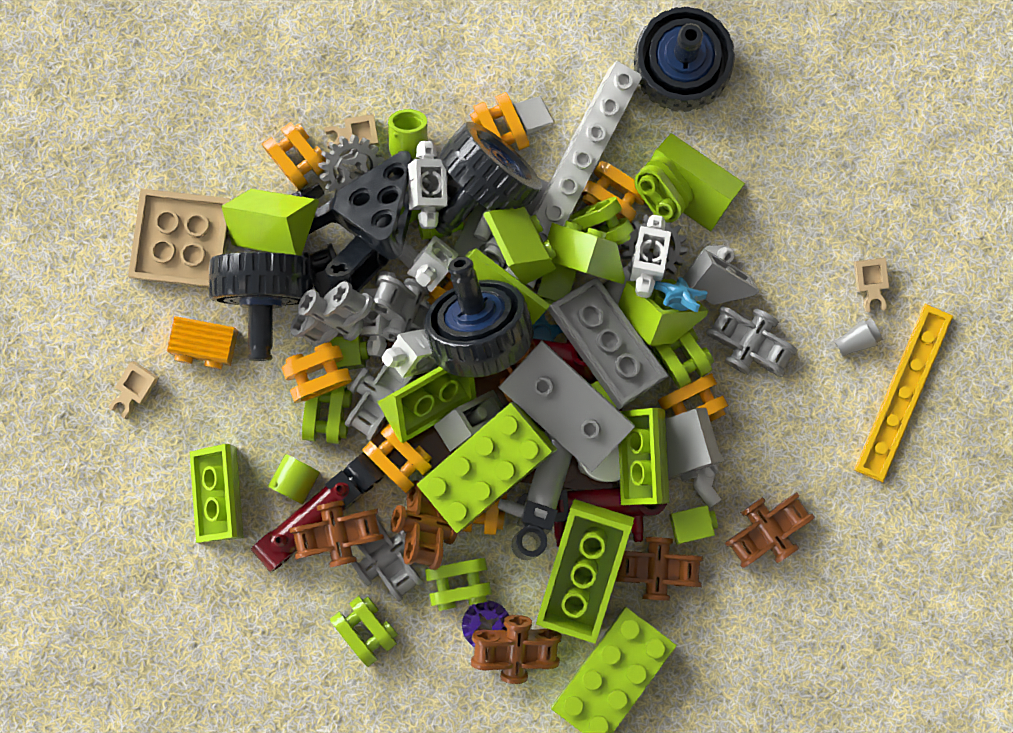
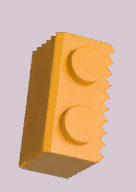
(203, 342)

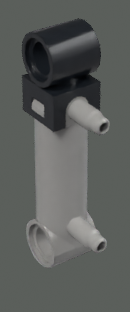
(539, 510)

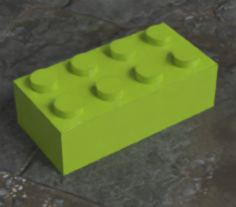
(486, 467)
(584, 571)
(613, 675)

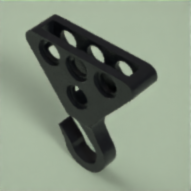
(370, 206)

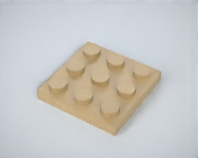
(177, 237)

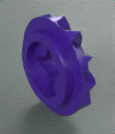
(490, 610)

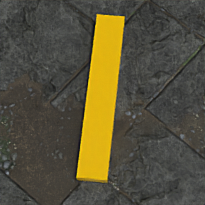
(903, 393)

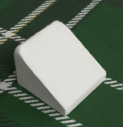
(533, 114)

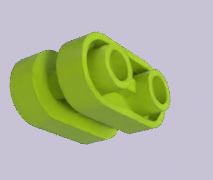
(663, 188)
(606, 210)
(698, 359)
(335, 426)
(474, 592)
(382, 633)

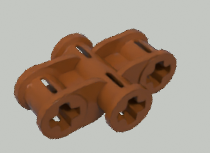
(777, 524)
(423, 528)
(347, 531)
(669, 569)
(515, 649)

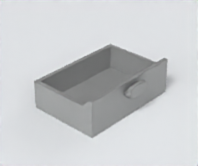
(690, 444)

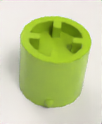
(406, 130)
(294, 479)

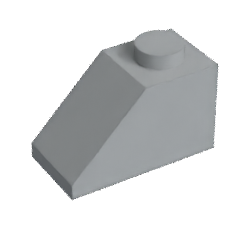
(719, 279)
(468, 419)

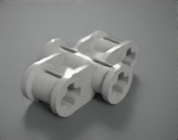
(400, 305)
(325, 317)
(760, 347)
(385, 383)
(389, 565)

